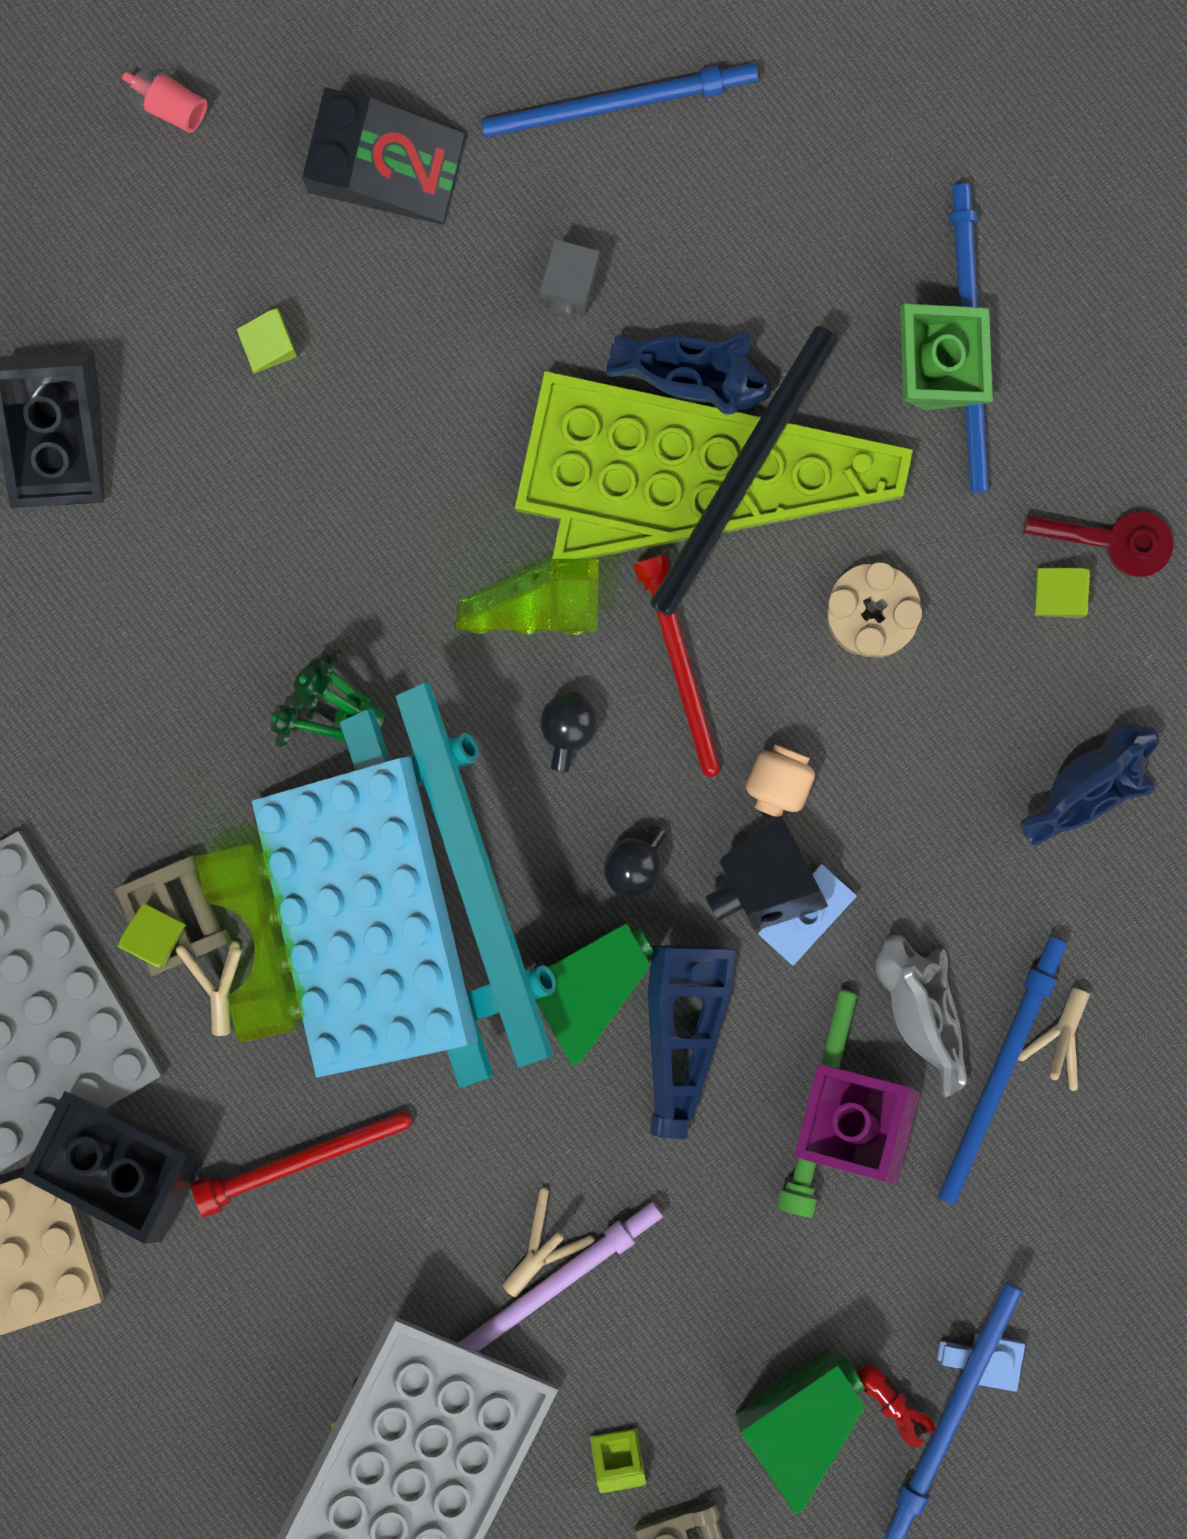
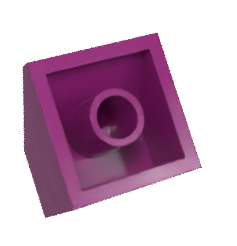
(857, 1124)

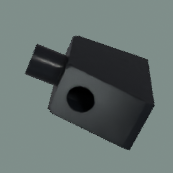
(767, 880)

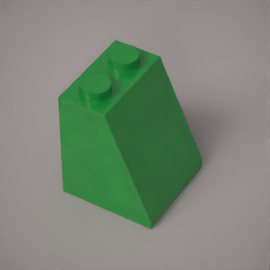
(593, 988)
(803, 1425)

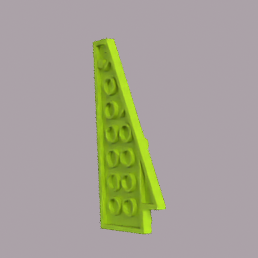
(643, 467)

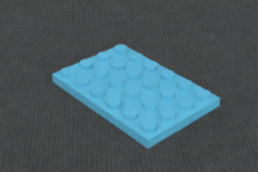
(365, 919)

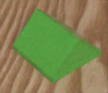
(945, 356)

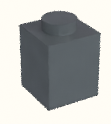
(569, 279)

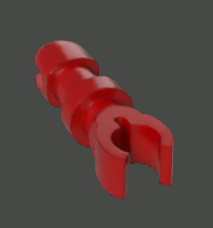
(895, 1405)

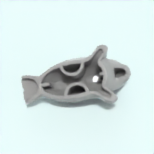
(924, 1007)

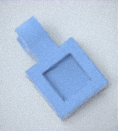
(1003, 1368)

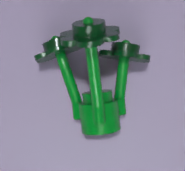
(309, 686)

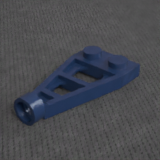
(675, 973)

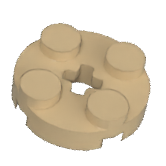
(869, 637)

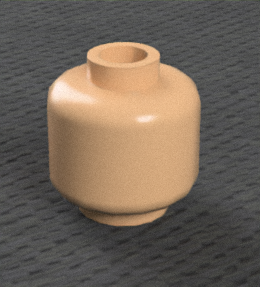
(780, 781)

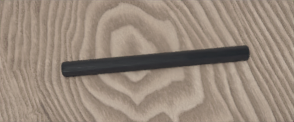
(743, 471)

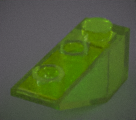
(543, 598)

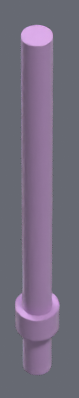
(618, 1238)

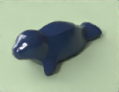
(694, 369)
(1096, 783)

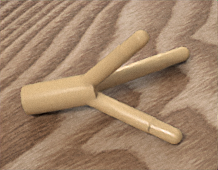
(218, 994)
(1066, 1044)
(546, 1254)

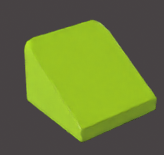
(266, 341)
(1062, 592)
(151, 935)
(618, 1460)

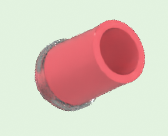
(166, 98)

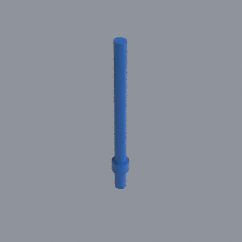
(709, 82)
(1038, 985)
(914, 1495)

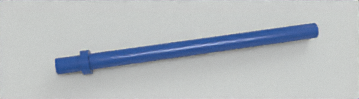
(963, 220)

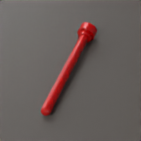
(651, 574)
(215, 1193)

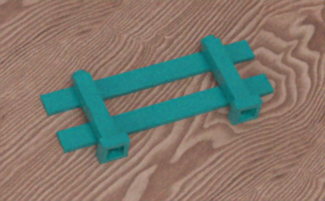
(437, 767)

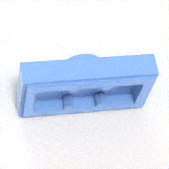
(797, 935)

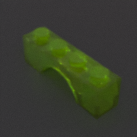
(265, 1000)

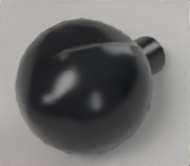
(568, 725)
(635, 863)

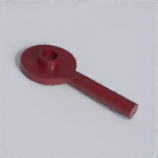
(1135, 543)

